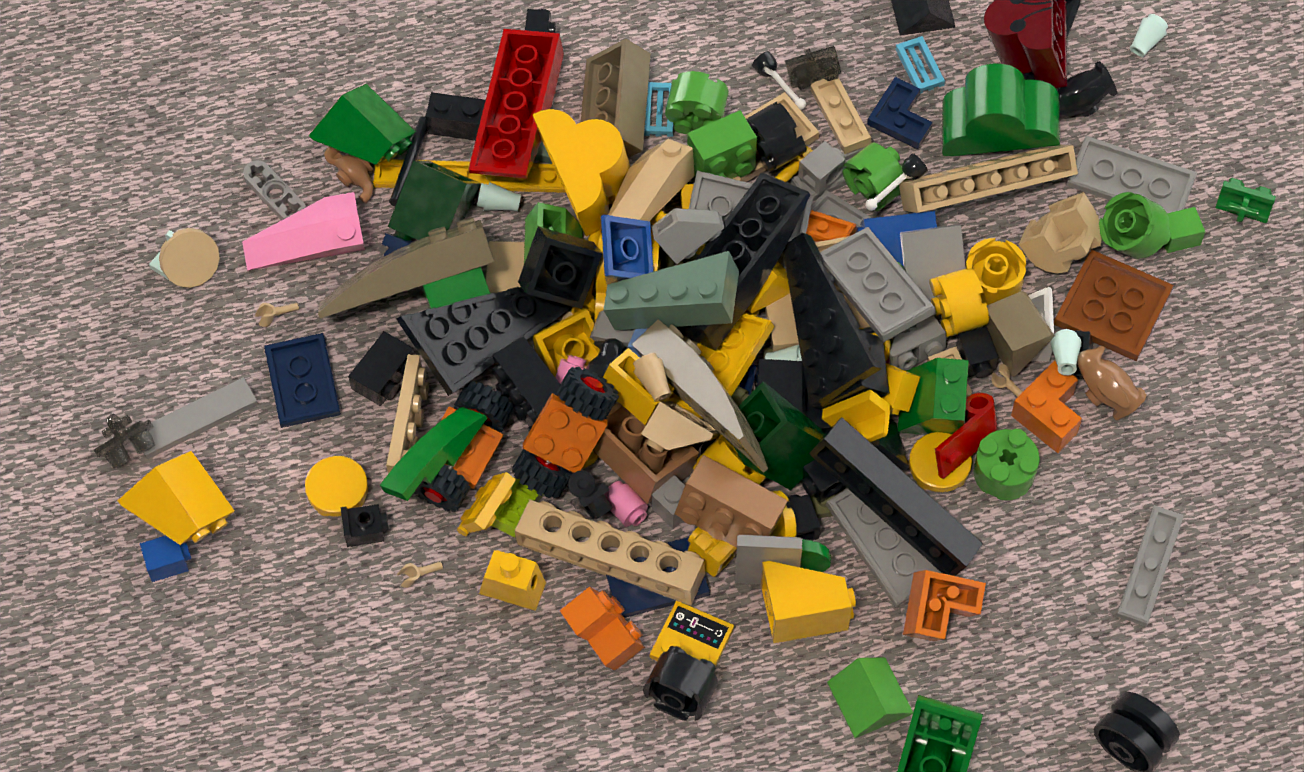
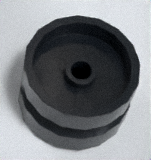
(1136, 732)

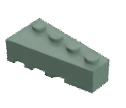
(678, 295)

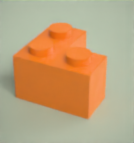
(1044, 411)
(934, 598)
(600, 622)

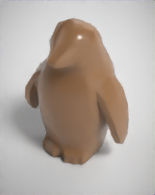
(1109, 383)

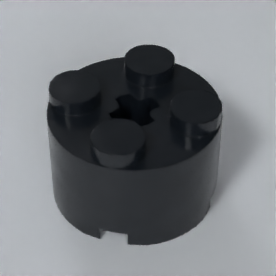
(776, 136)
(681, 684)

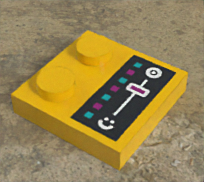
(694, 632)

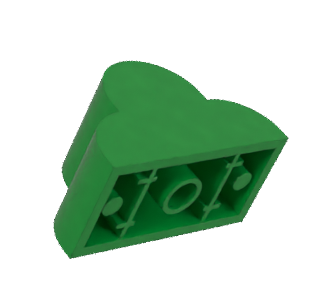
(999, 113)
(939, 737)

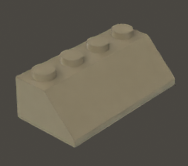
(619, 91)

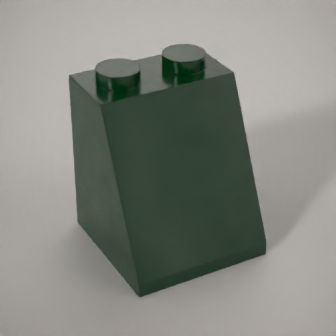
(431, 200)
(782, 433)

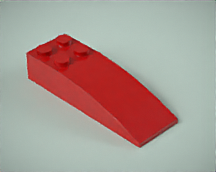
(519, 86)

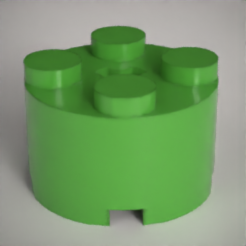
(695, 101)
(872, 172)
(1134, 225)
(1006, 464)

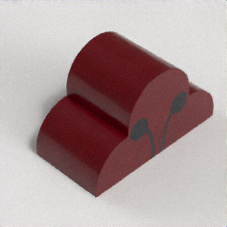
(1030, 37)

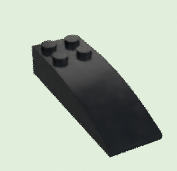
(756, 239)

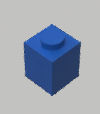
(165, 557)

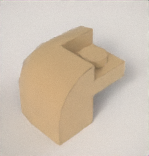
(1062, 234)

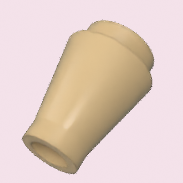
(652, 375)

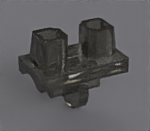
(813, 67)
(114, 449)

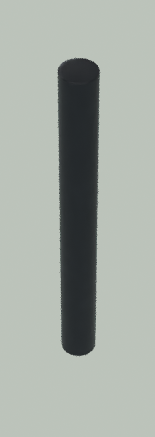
(411, 155)

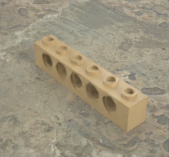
(988, 178)
(649, 574)

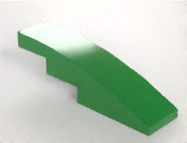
(428, 455)

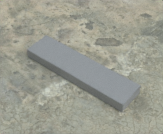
(200, 416)
(1150, 566)

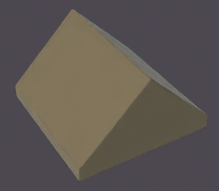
(1017, 331)

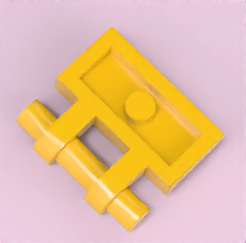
(487, 501)

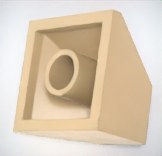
(676, 428)

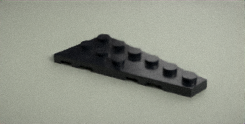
(827, 330)
(463, 336)

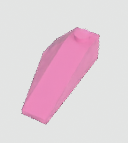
(312, 233)

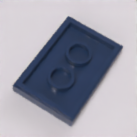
(302, 380)
(640, 600)

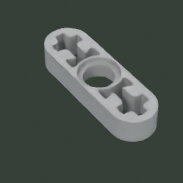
(272, 181)

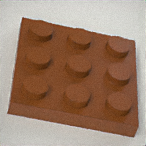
(1114, 304)

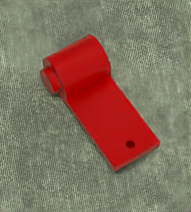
(964, 442)

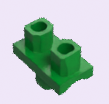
(1245, 201)

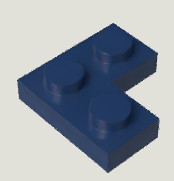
(894, 116)

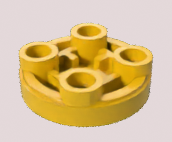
(924, 465)
(336, 484)

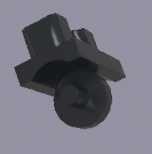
(589, 494)

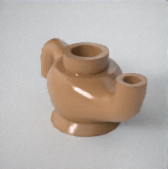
(352, 171)

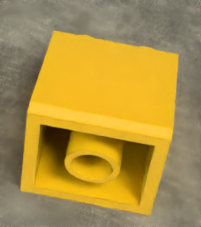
(179, 500)
(804, 602)

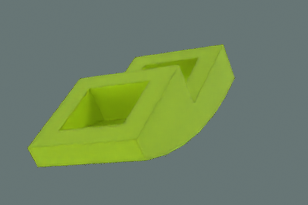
(511, 511)

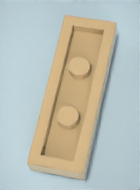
(840, 115)

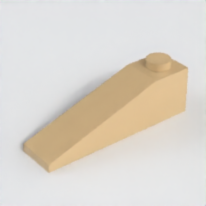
(654, 180)

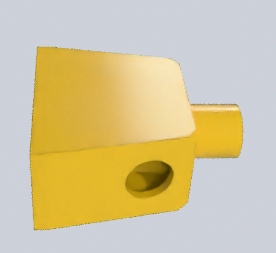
(511, 579)

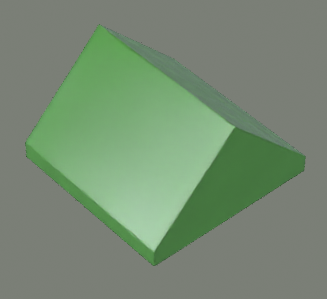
(869, 695)

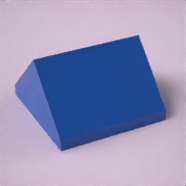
(626, 248)

